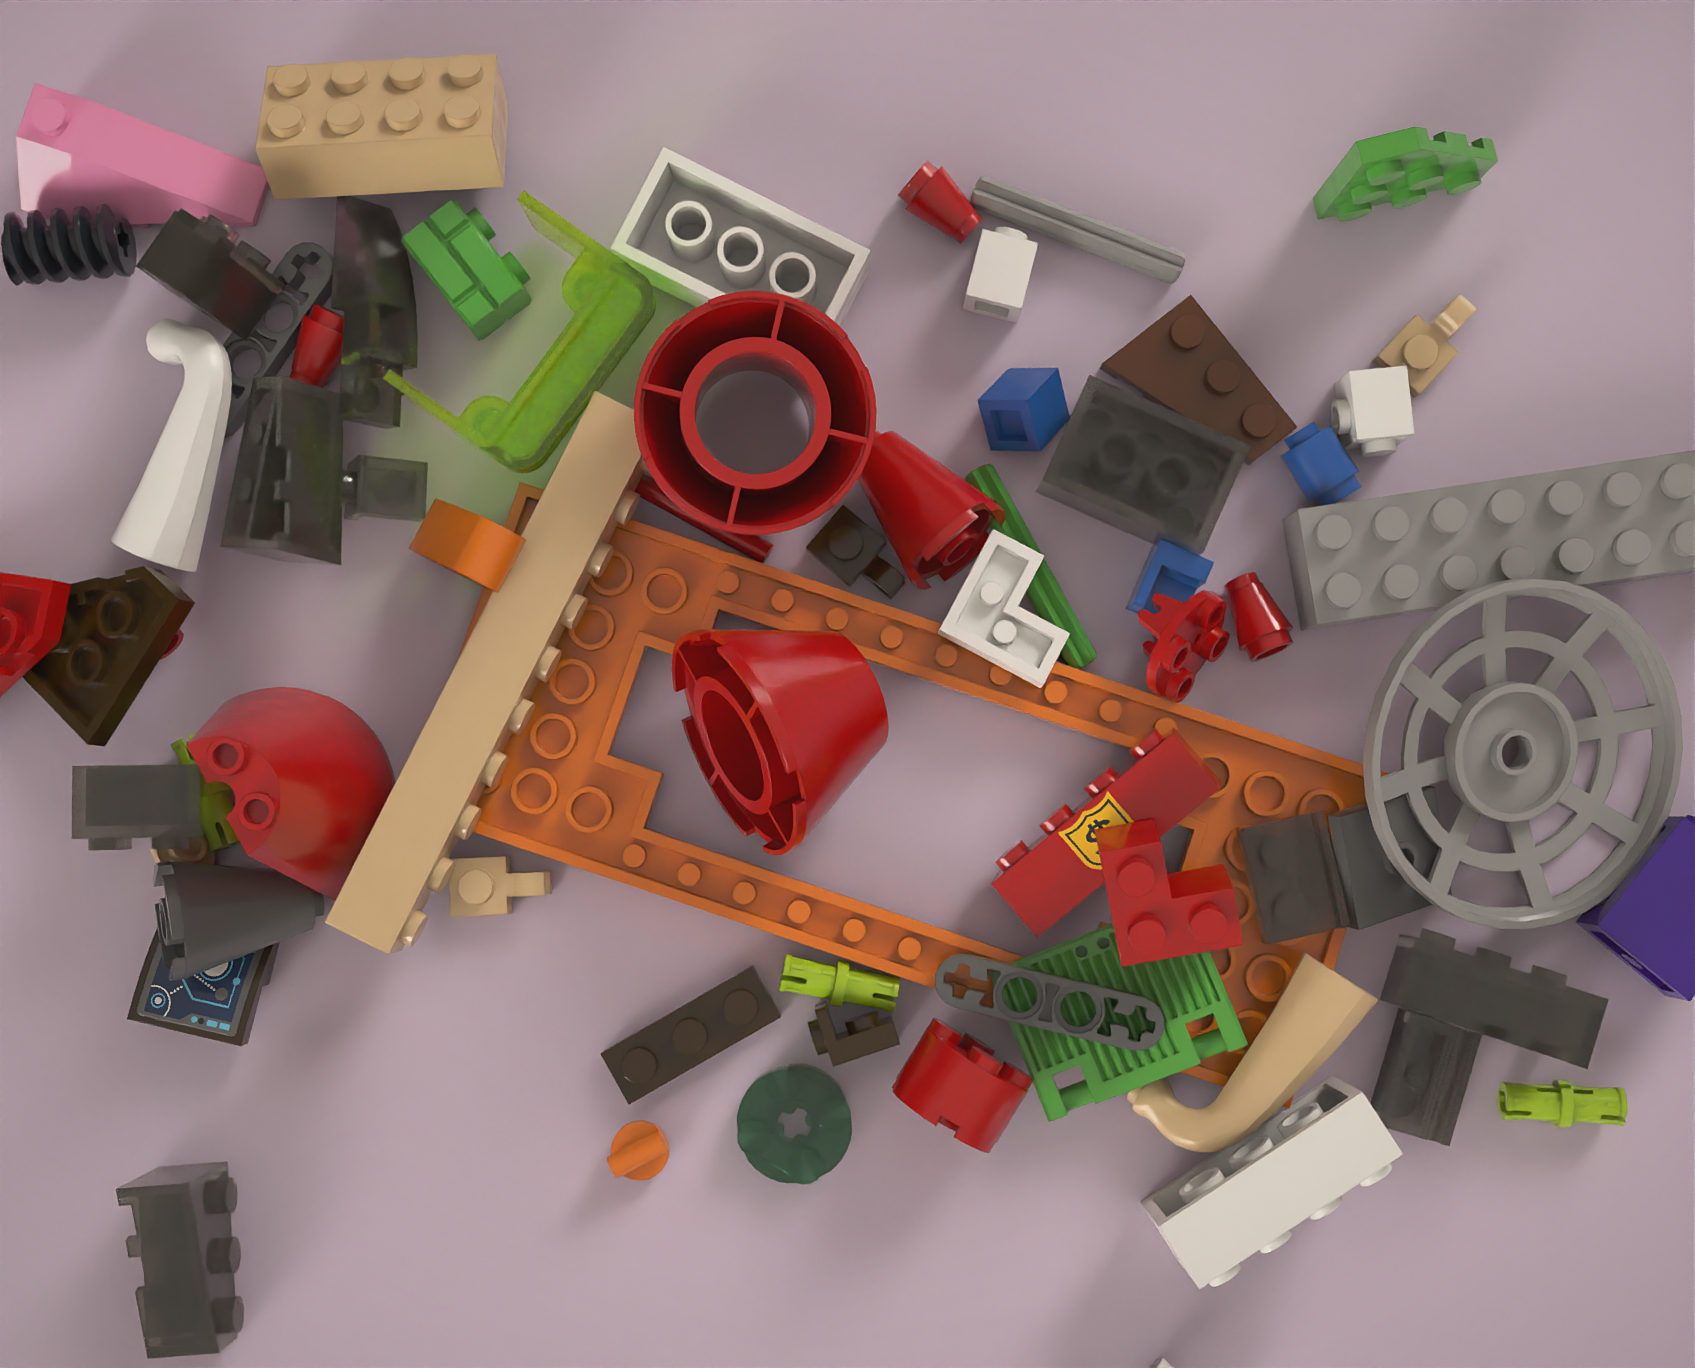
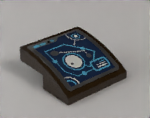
(210, 1004)

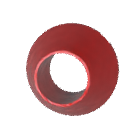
(769, 336)
(778, 724)

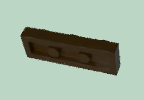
(690, 1034)

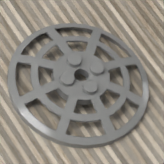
(1545, 757)

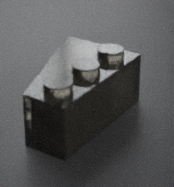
(185, 1258)

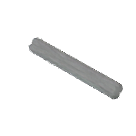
(1077, 229)

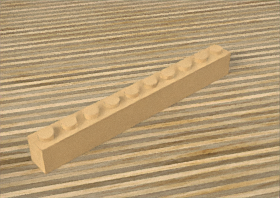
(493, 683)

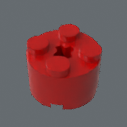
(961, 1085)

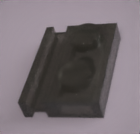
(1293, 877)
(1424, 1076)

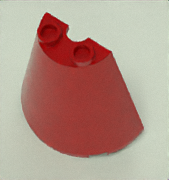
(302, 780)

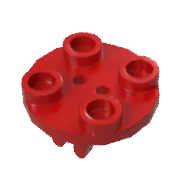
(1186, 640)

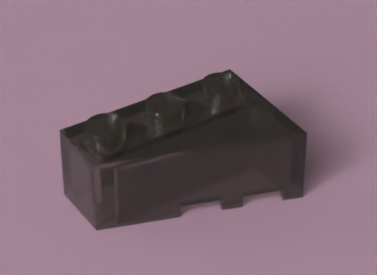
(288, 475)
(1493, 998)

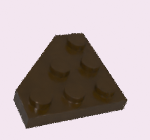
(109, 648)

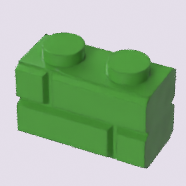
(467, 268)

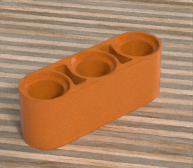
(467, 544)

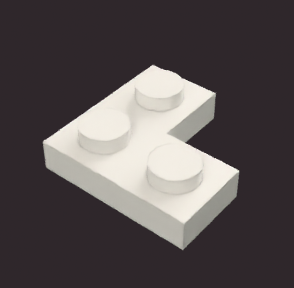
(988, 614)

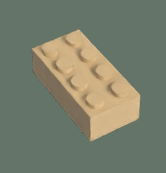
(383, 126)

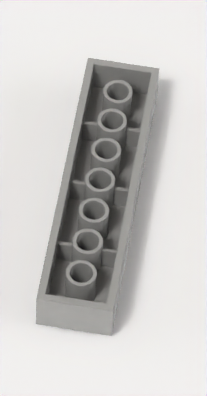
(1438, 543)

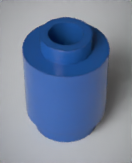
(1320, 465)

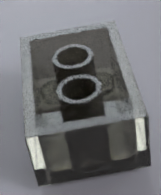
(1142, 467)

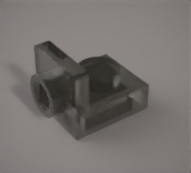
(385, 488)

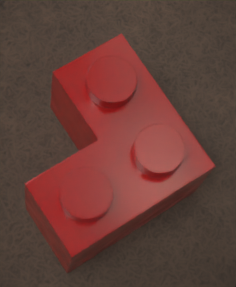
(1162, 912)

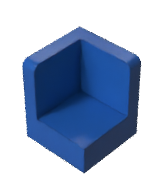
(1024, 409)
(1168, 572)

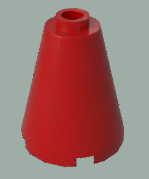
(926, 509)

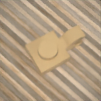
(1425, 346)
(487, 886)

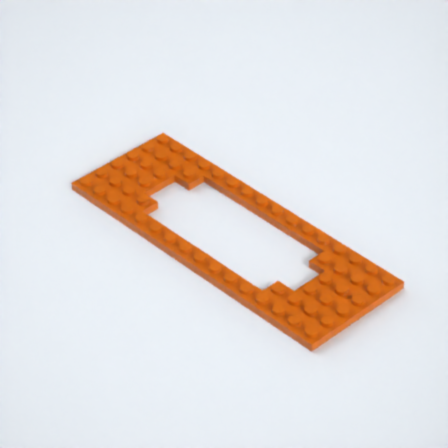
(592, 809)

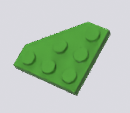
(1401, 171)

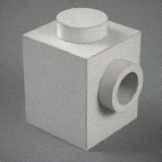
(1373, 410)

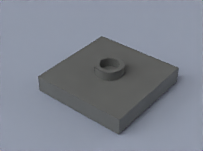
(1368, 879)

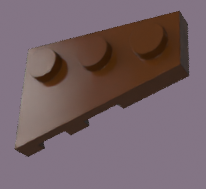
(1201, 376)

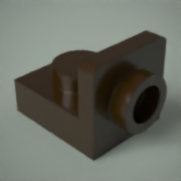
(863, 1037)

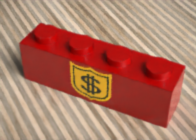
(1065, 864)

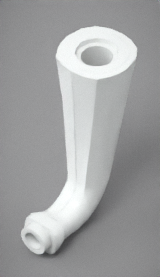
(176, 491)

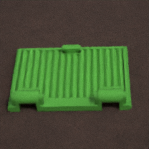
(1180, 986)

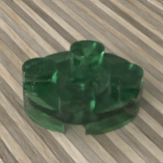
(804, 1156)

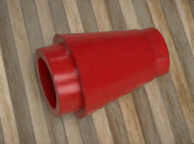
(940, 202)
(318, 347)
(1257, 619)

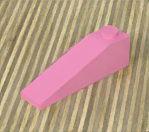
(93, 155)

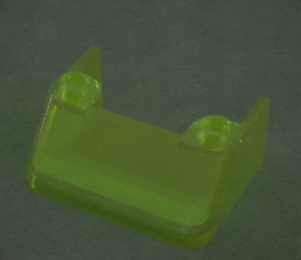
(611, 312)

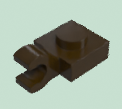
(851, 550)

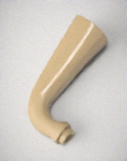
(1297, 1038)

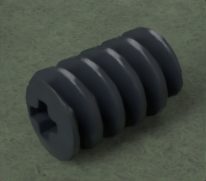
(67, 248)

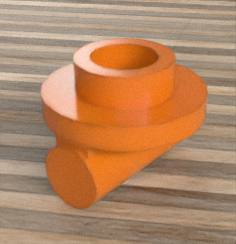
(639, 1151)

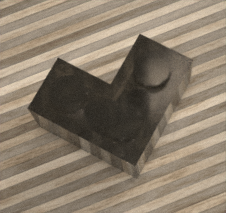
(210, 272)
(137, 802)

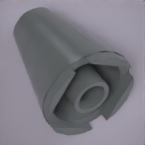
(226, 913)

